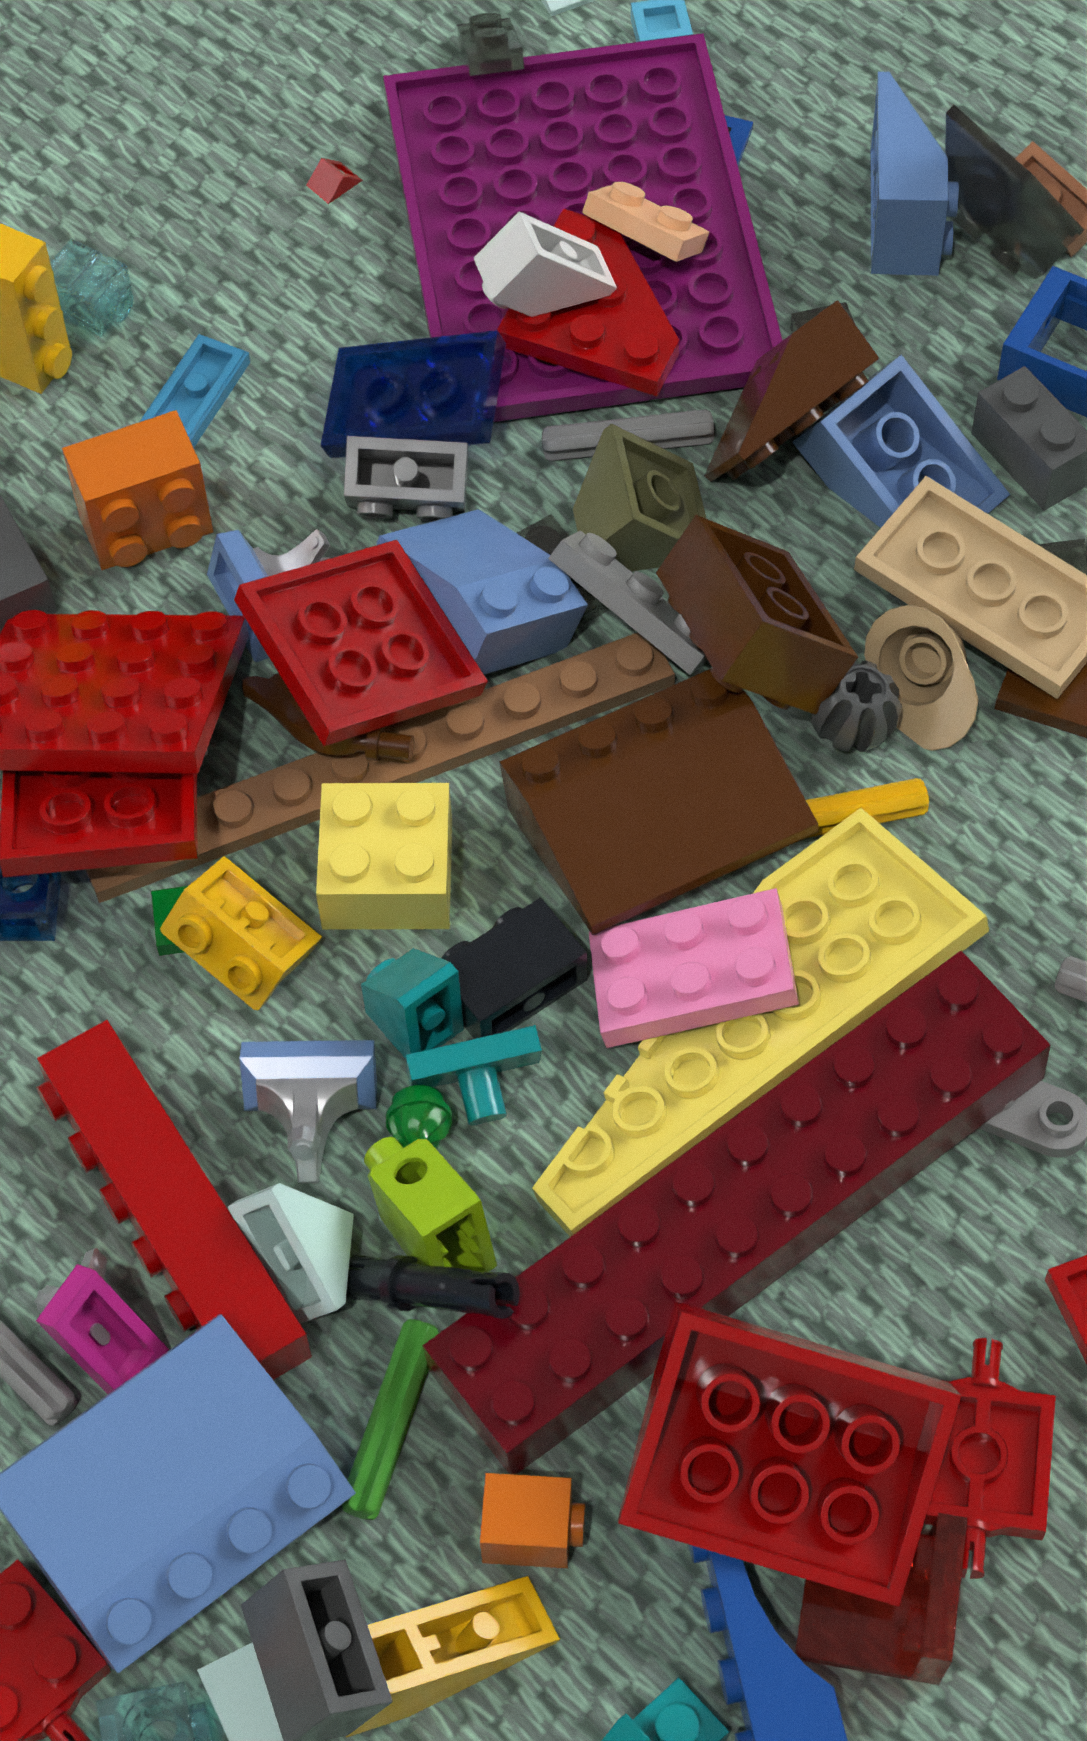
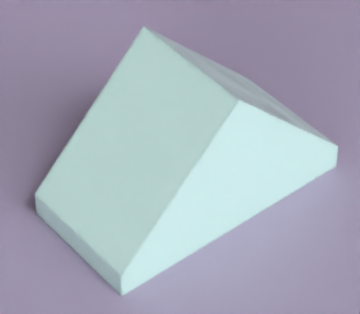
(300, 1246)

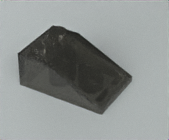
(1004, 200)

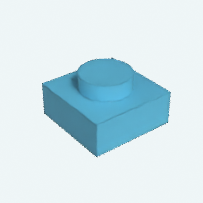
(659, 19)

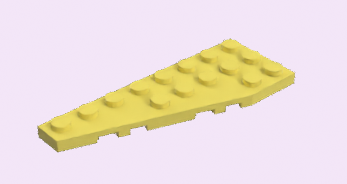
(859, 932)

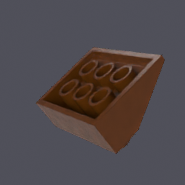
(655, 799)

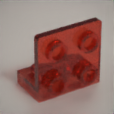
(887, 1639)

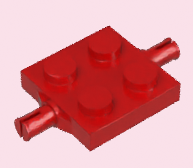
(995, 1459)
(42, 1663)

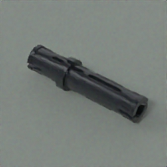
(413, 1285)

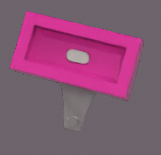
(97, 1325)

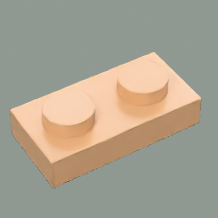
(657, 227)

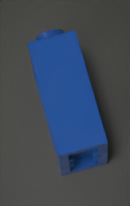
(1057, 299)

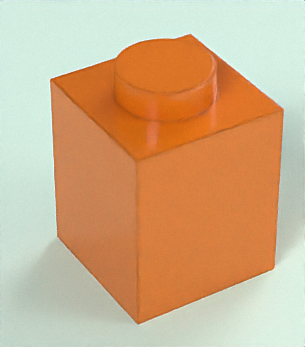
(529, 1520)

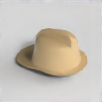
(924, 650)

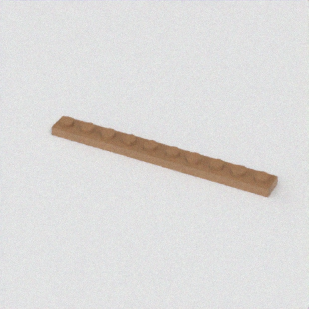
(442, 741)

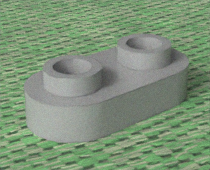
(1027, 1121)

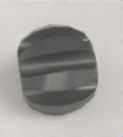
(859, 710)

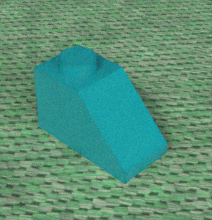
(414, 1001)

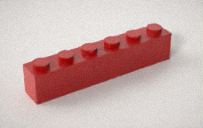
(166, 1197)

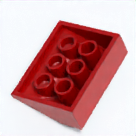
(788, 1453)

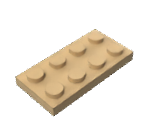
(984, 584)

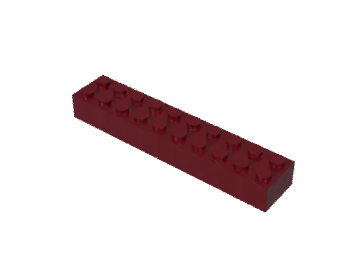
(739, 1209)

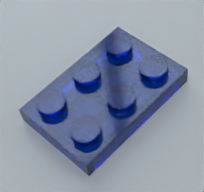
(416, 390)

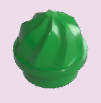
(418, 1114)

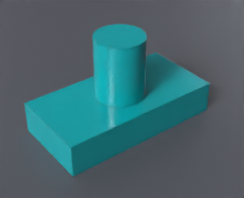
(475, 1068)

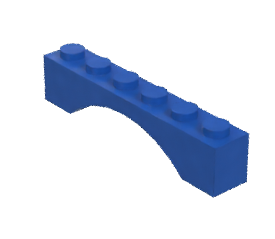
(774, 1687)

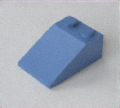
(907, 188)
(890, 438)
(494, 588)

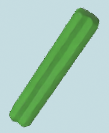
(389, 1420)

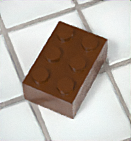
(755, 616)

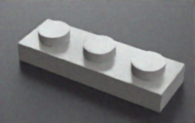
(629, 595)

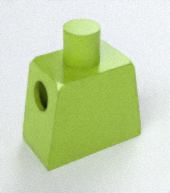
(426, 1197)

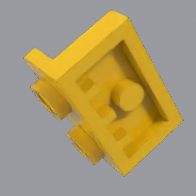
(239, 932)

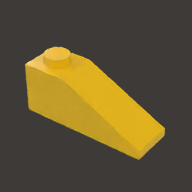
(456, 1645)

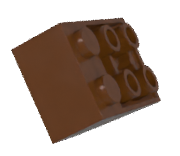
(793, 389)

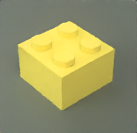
(384, 856)

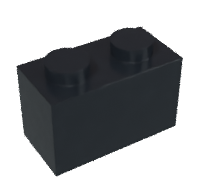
(516, 969)

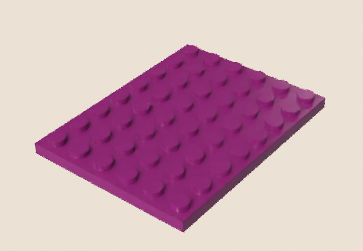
(538, 145)

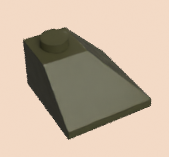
(637, 498)

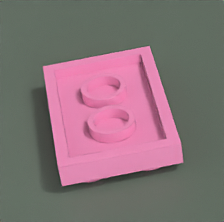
(692, 968)

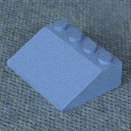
(169, 1492)

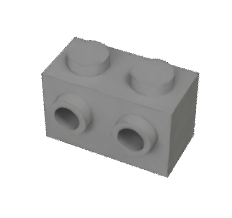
(405, 476)

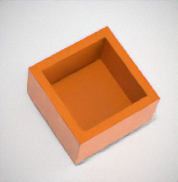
(139, 490)

